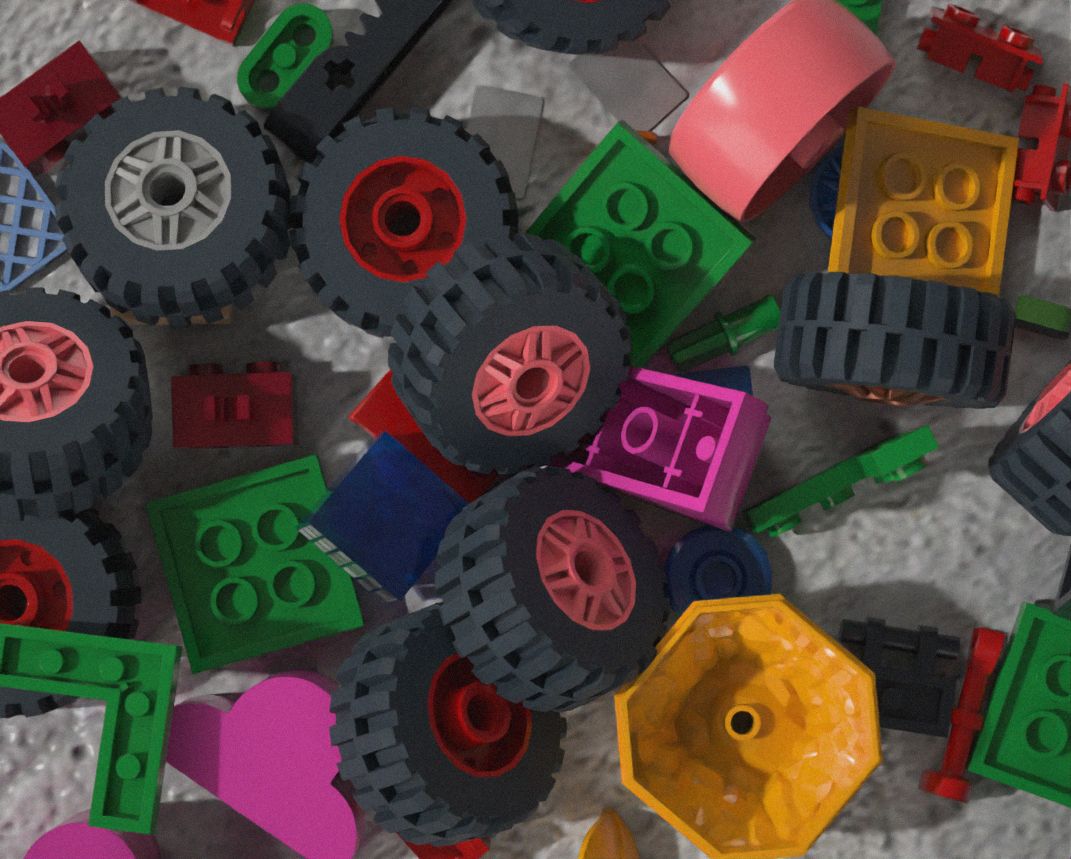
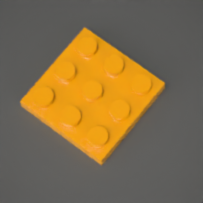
(923, 200)

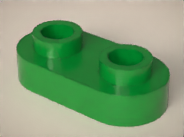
(281, 56)

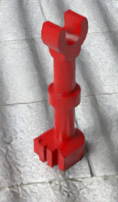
(965, 719)

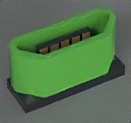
(1042, 317)

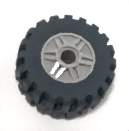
(174, 207)

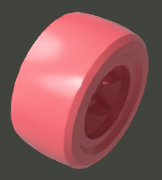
(779, 105)

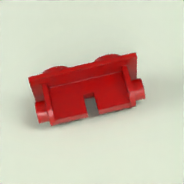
(1002, 53)
(1044, 170)

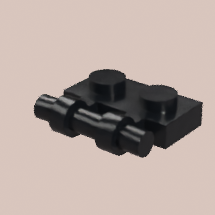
(907, 699)

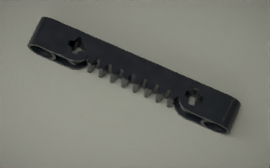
(311, 106)

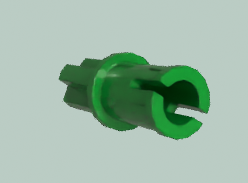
(724, 334)

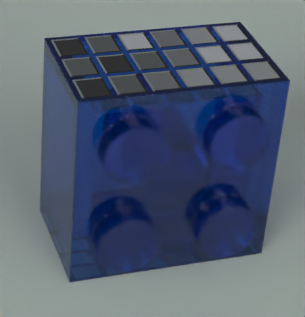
(383, 518)

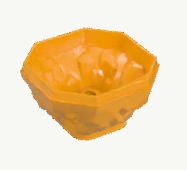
(796, 765)

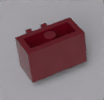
(52, 108)
(234, 408)

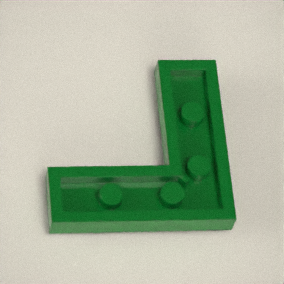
(884, 461)
(140, 696)

